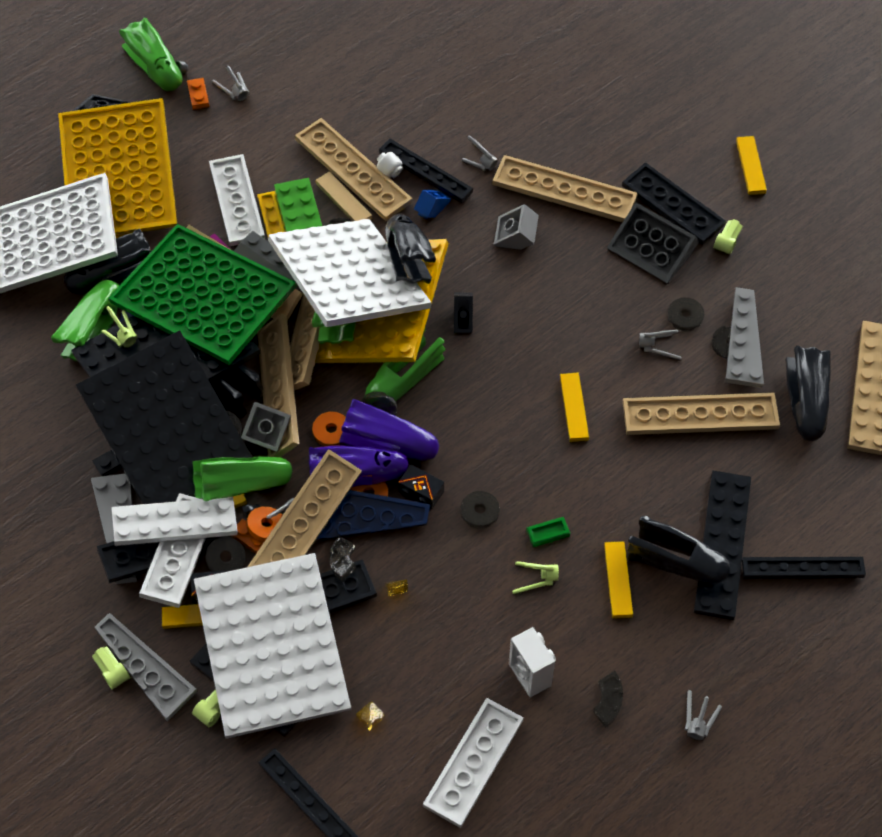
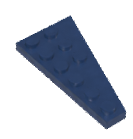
(373, 513)

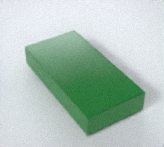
(548, 531)

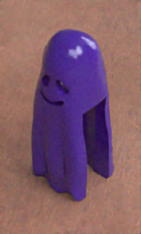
(377, 428)
(380, 463)

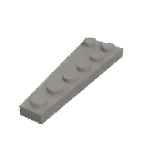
(744, 351)
(112, 492)
(153, 675)

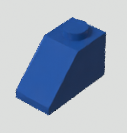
(431, 203)

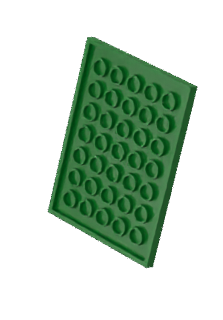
(204, 292)

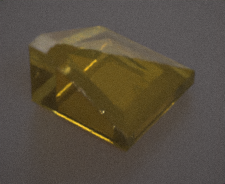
(396, 587)
(370, 715)

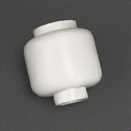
(389, 164)

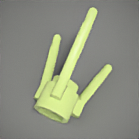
(126, 337)
(548, 572)

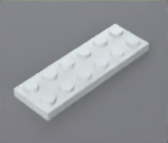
(236, 198)
(173, 521)
(172, 568)
(473, 762)

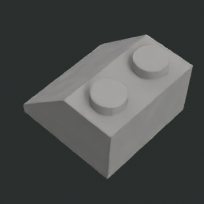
(516, 228)
(266, 426)

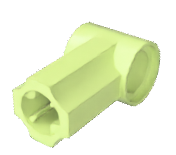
(727, 239)
(112, 671)
(208, 710)

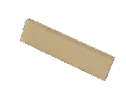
(342, 197)

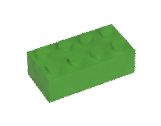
(297, 205)

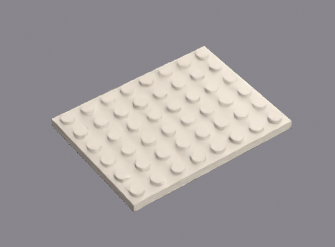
(56, 232)
(346, 272)
(271, 645)

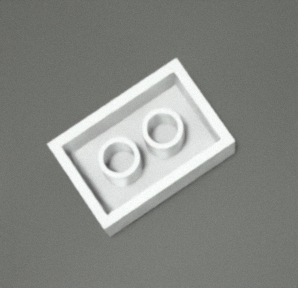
(532, 661)

